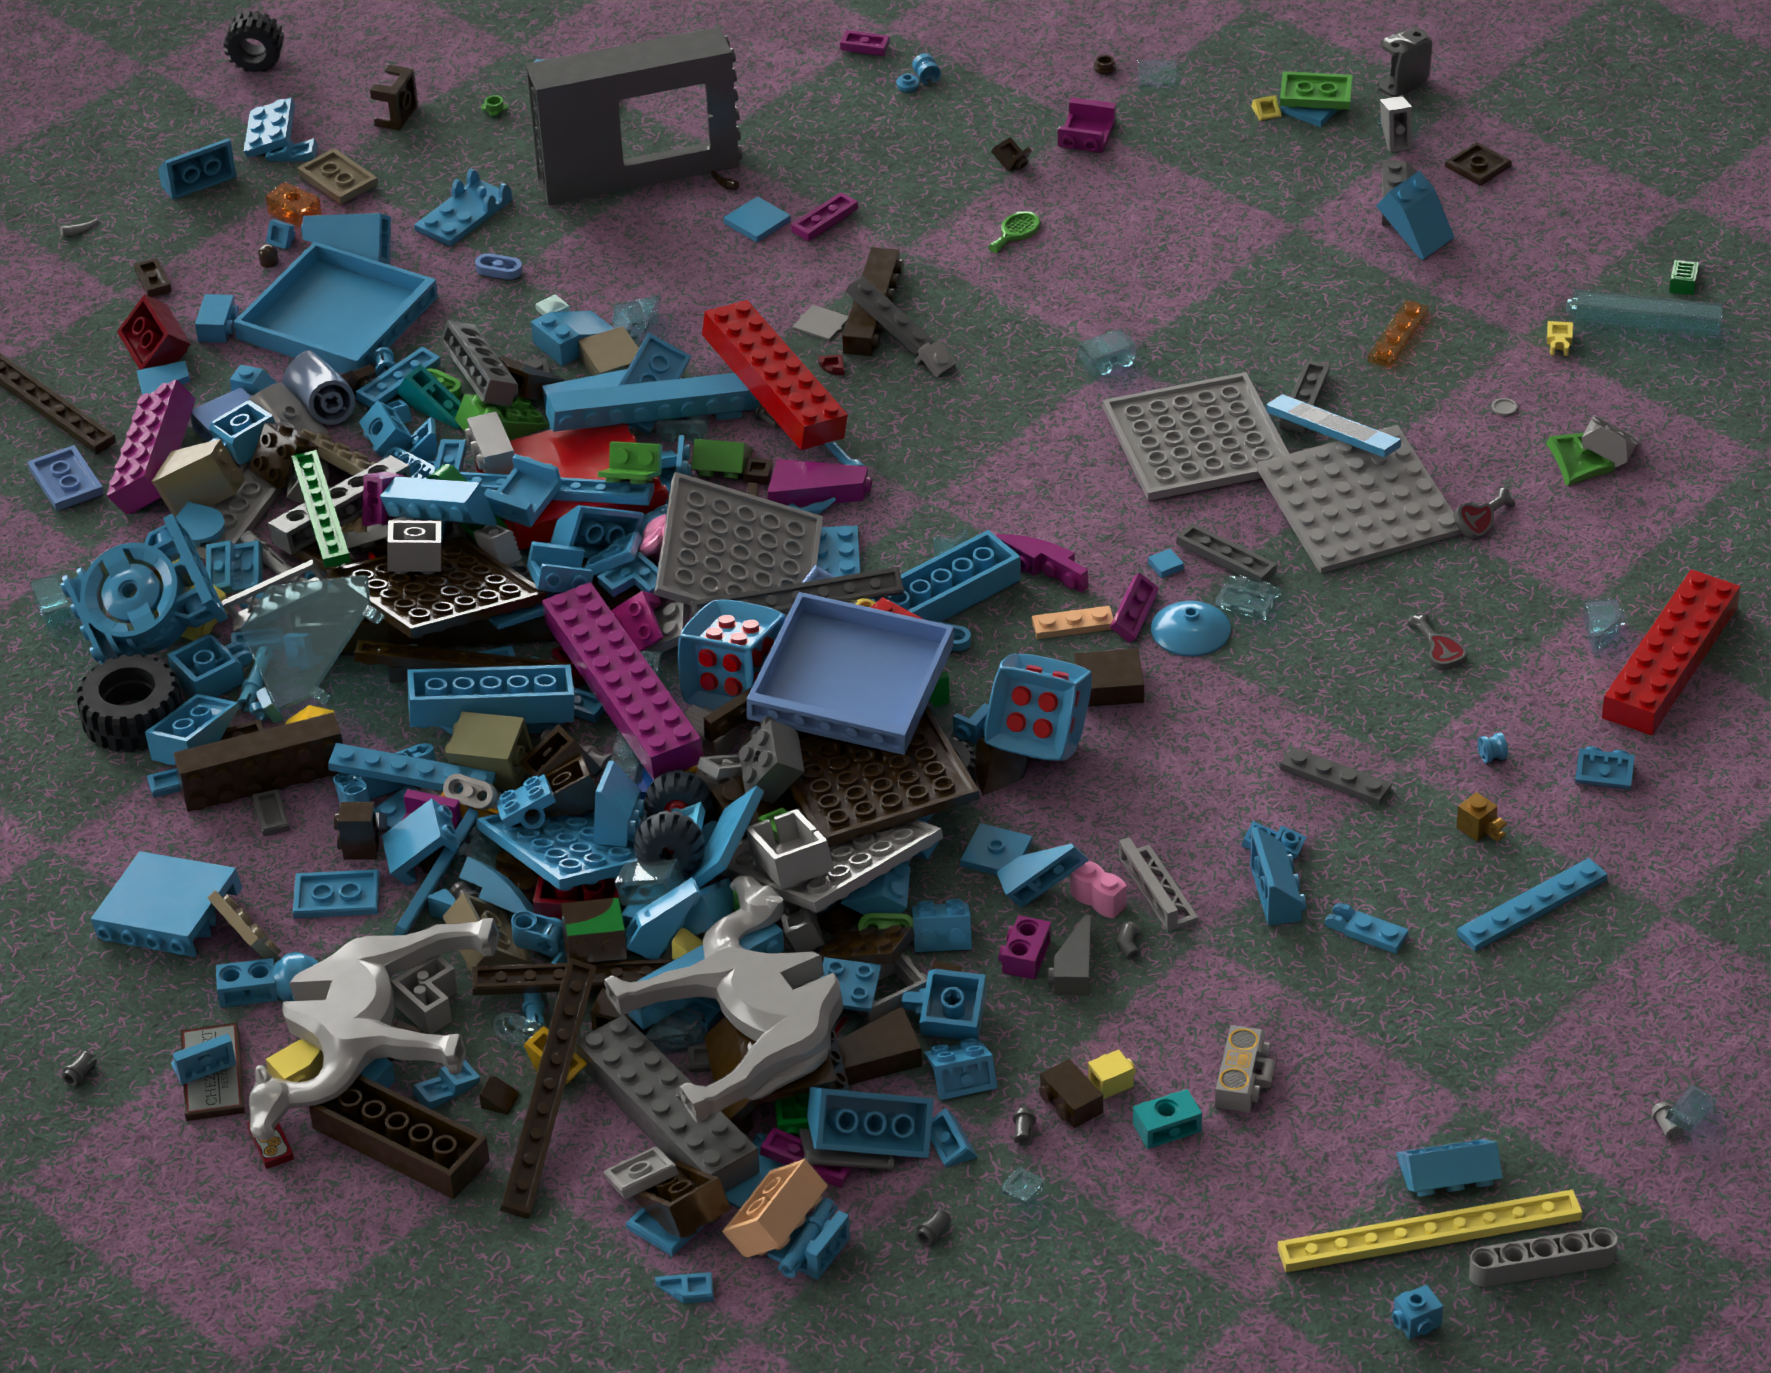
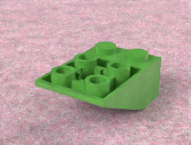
(517, 420)

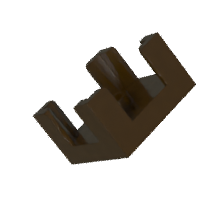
(400, 97)

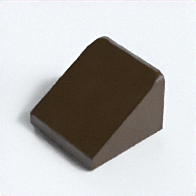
(498, 1096)

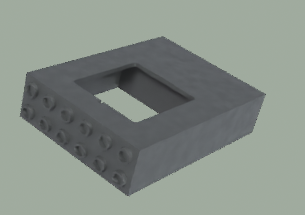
(579, 117)

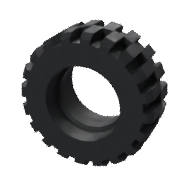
(120, 682)

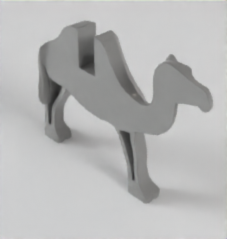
(755, 996)
(348, 1014)

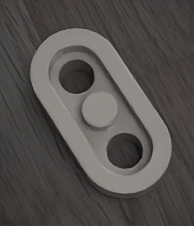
(472, 791)

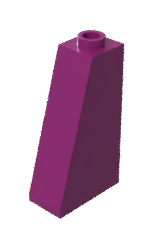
(816, 482)

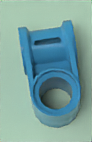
(536, 932)

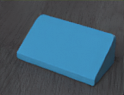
(950, 1139)

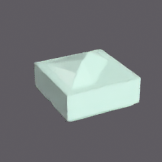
(552, 304)

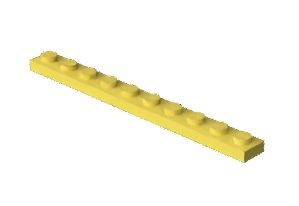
(1429, 1230)

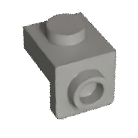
(935, 358)

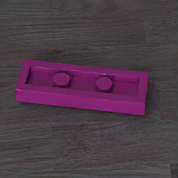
(824, 216)
(1134, 607)
(789, 1149)

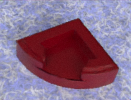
(832, 363)

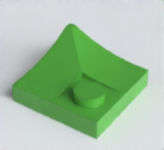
(1574, 462)

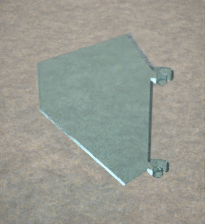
(302, 631)

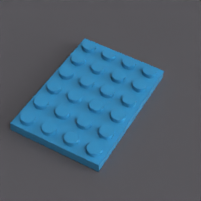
(560, 849)

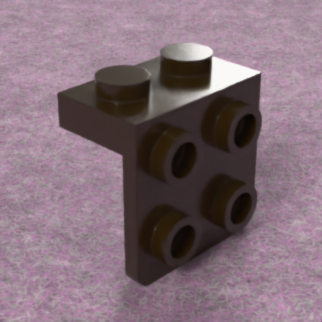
(274, 451)

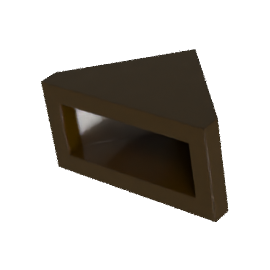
(997, 767)

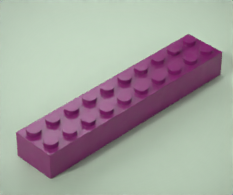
(622, 681)

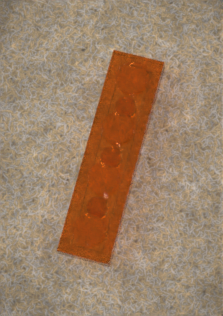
(1398, 333)

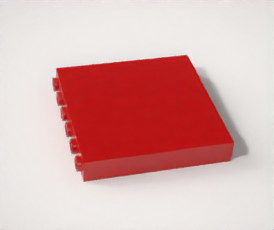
(579, 456)

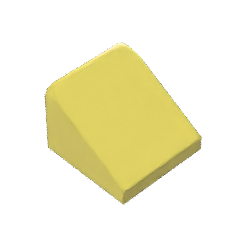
(1266, 108)
(684, 942)

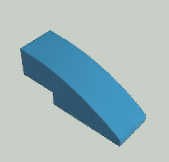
(496, 887)

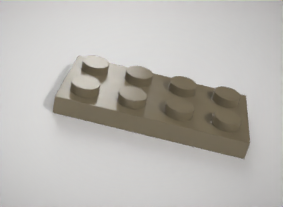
(338, 453)

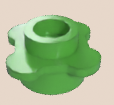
(494, 105)

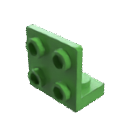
(633, 461)

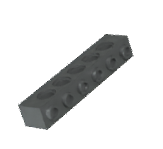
(479, 363)
(294, 529)

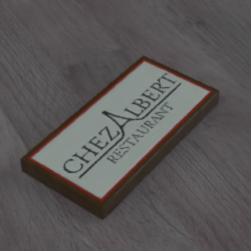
(219, 1092)

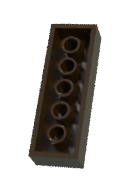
(257, 762)
(403, 1136)

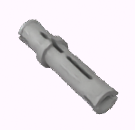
(270, 558)

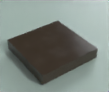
(1478, 163)

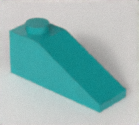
(429, 396)

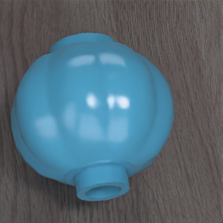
(286, 969)

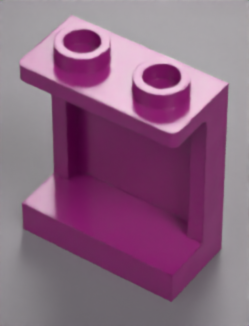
(1087, 125)

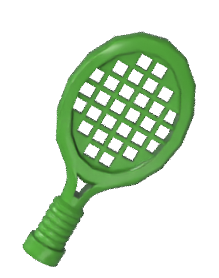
(1012, 234)

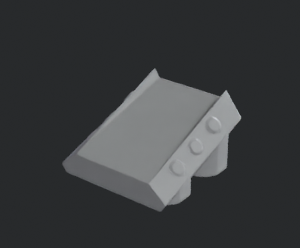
(1608, 441)

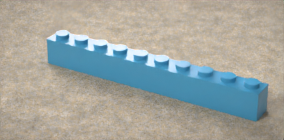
(648, 402)

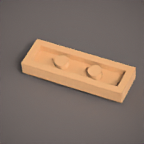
(1072, 622)

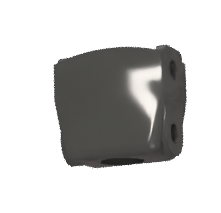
(1409, 62)

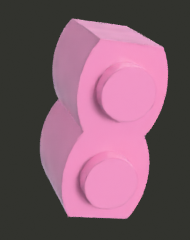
(1100, 889)

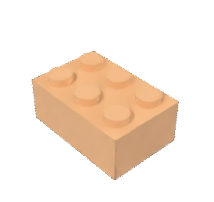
(775, 1209)

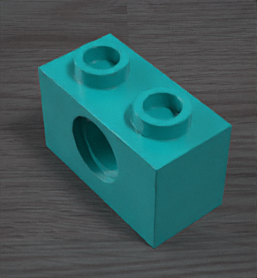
(1167, 1118)

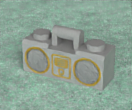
(1237, 1080)

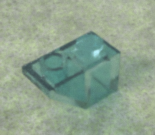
(637, 315)

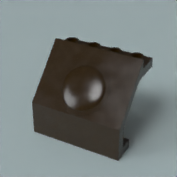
(729, 1046)

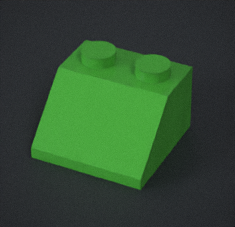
(720, 457)

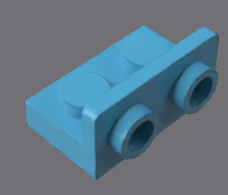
(1605, 768)
(204, 1059)

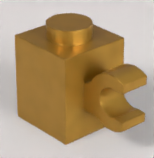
(1479, 817)

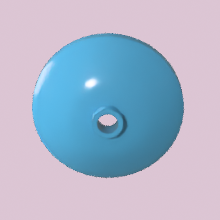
(1190, 628)

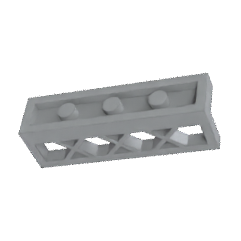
(248, 595)
(1154, 890)

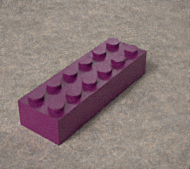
(153, 434)

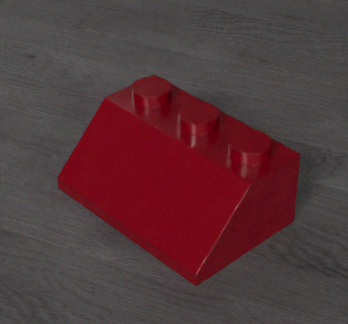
(153, 334)

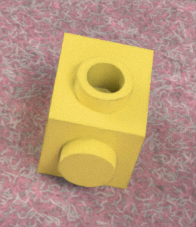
(1111, 1073)

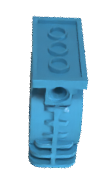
(126, 570)

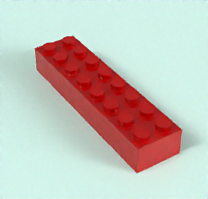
(774, 375)
(1670, 652)

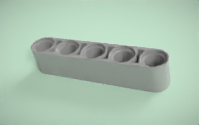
(1543, 1257)

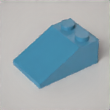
(1417, 215)
(559, 332)
(190, 725)

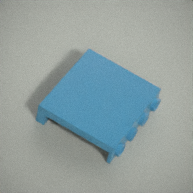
(162, 902)

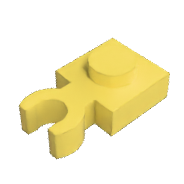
(1559, 336)

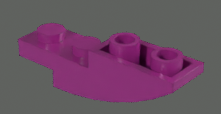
(1050, 558)

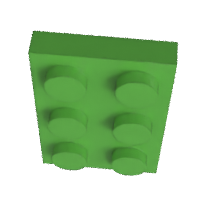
(1316, 90)

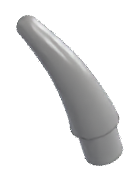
(77, 229)

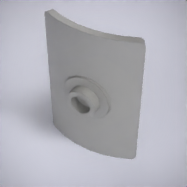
(286, 407)

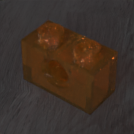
(292, 204)

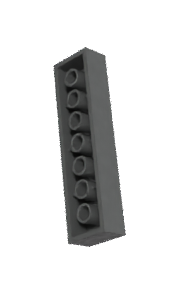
(649, 1093)

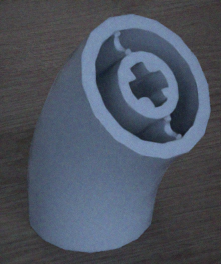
(319, 388)

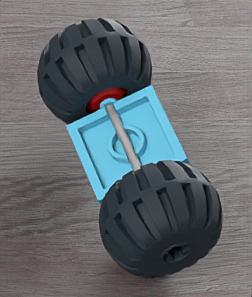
(676, 811)

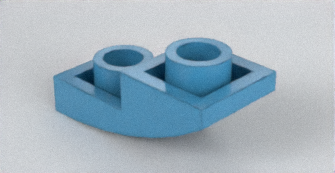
(1292, 840)

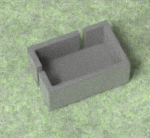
(801, 851)

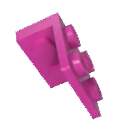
(638, 619)

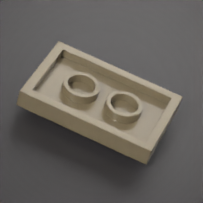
(337, 176)
(242, 923)

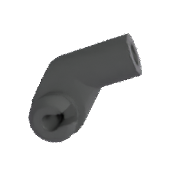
(1125, 937)

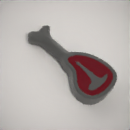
(1477, 520)
(1444, 650)

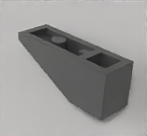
(1072, 962)

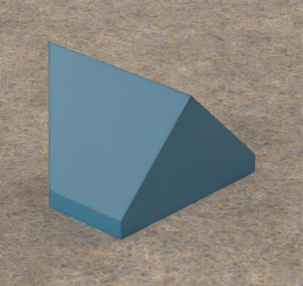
(424, 441)

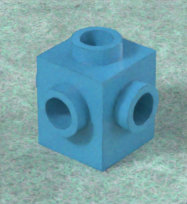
(1417, 1312)

